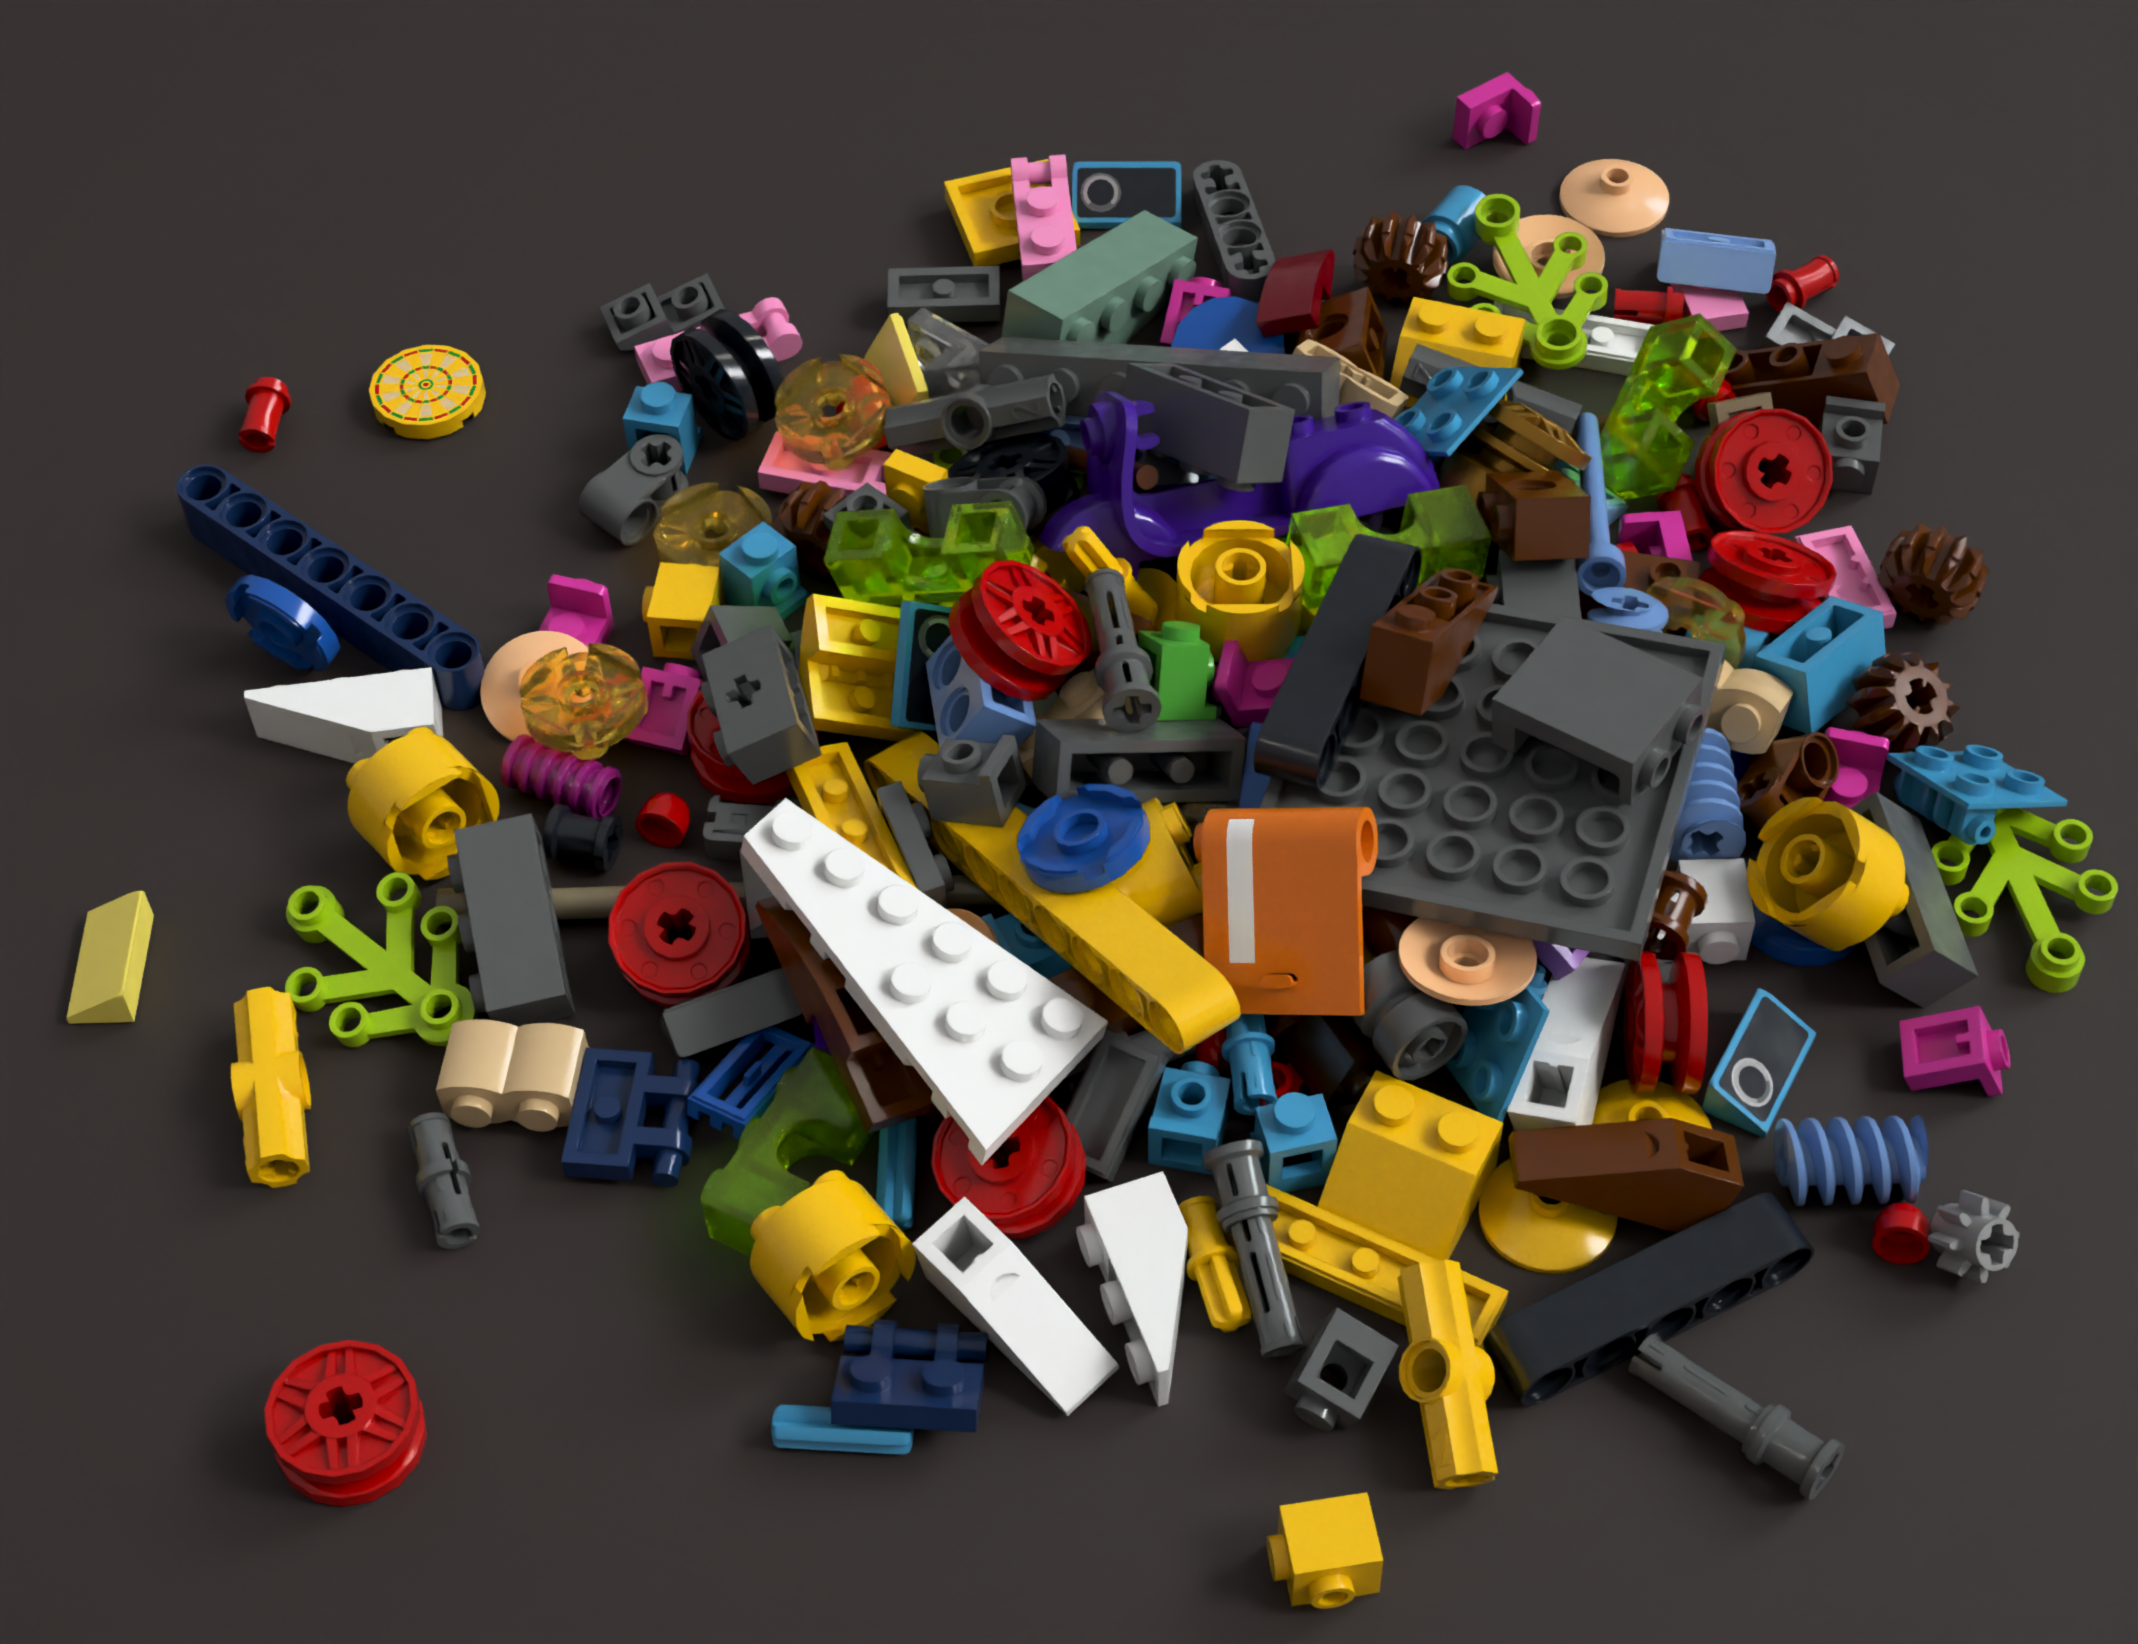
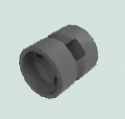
(1406, 1025)

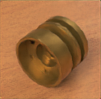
(1517, 444)

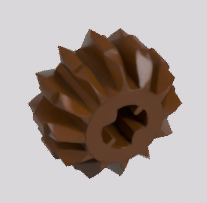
(1400, 257)
(803, 523)
(1933, 574)
(1903, 702)

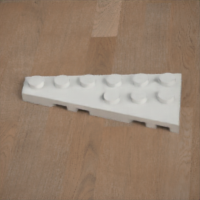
(938, 991)

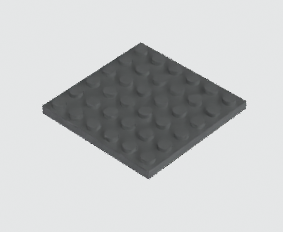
(1506, 837)

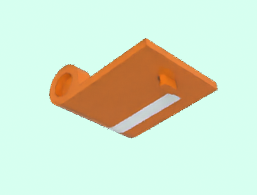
(1287, 902)

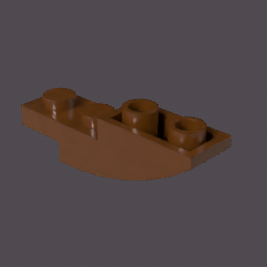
(874, 1076)

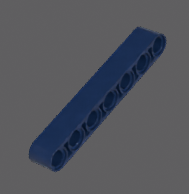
(340, 587)

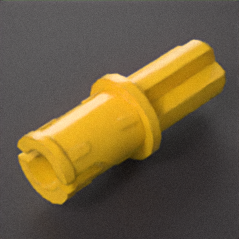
(1091, 555)
(1214, 1265)

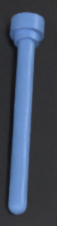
(1605, 561)

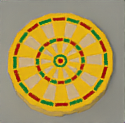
(427, 391)

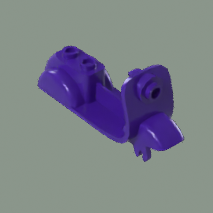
(1330, 462)

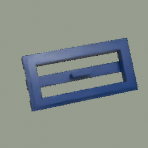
(740, 1105)

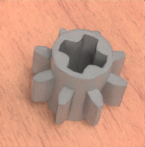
(1973, 1236)

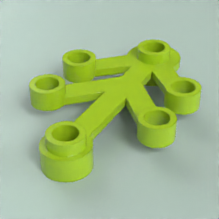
(1553, 338)
(2022, 874)
(385, 970)

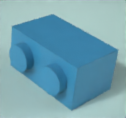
(1822, 658)

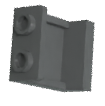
(1601, 705)

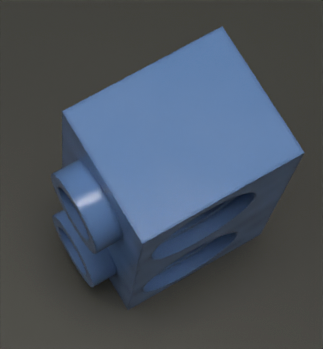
(971, 707)

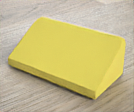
(897, 362)
(111, 961)

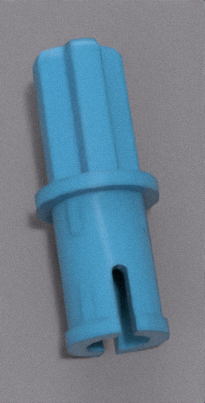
(1249, 1058)

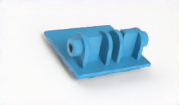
(1454, 406)
(1966, 789)
(1499, 1047)

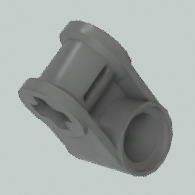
(1024, 493)
(630, 494)

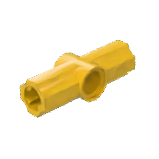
(271, 1088)
(1447, 1374)

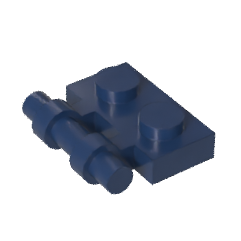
(611, 1111)
(905, 1391)

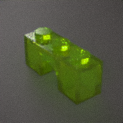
(1672, 370)
(1437, 521)
(886, 563)
(805, 1119)

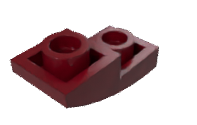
(1295, 293)

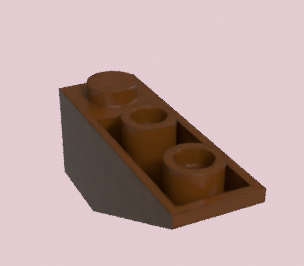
(1810, 371)
(1424, 640)
(1635, 1170)

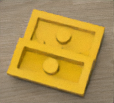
(850, 666)

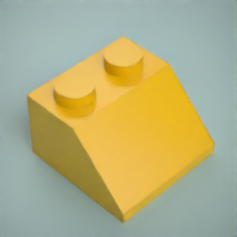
(1461, 332)
(1412, 1165)

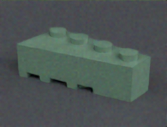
(1105, 286)

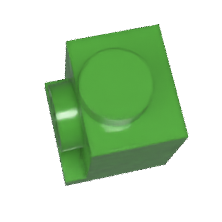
(1180, 670)

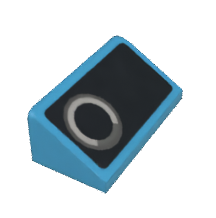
(1116, 191)
(920, 634)
(1758, 1065)

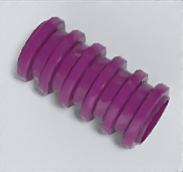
(560, 777)

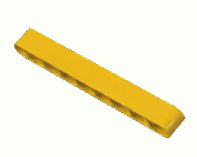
(1094, 930)

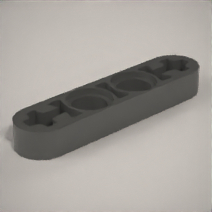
(1235, 229)

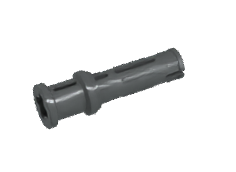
(1110, 603)
(1249, 1216)
(1765, 1432)

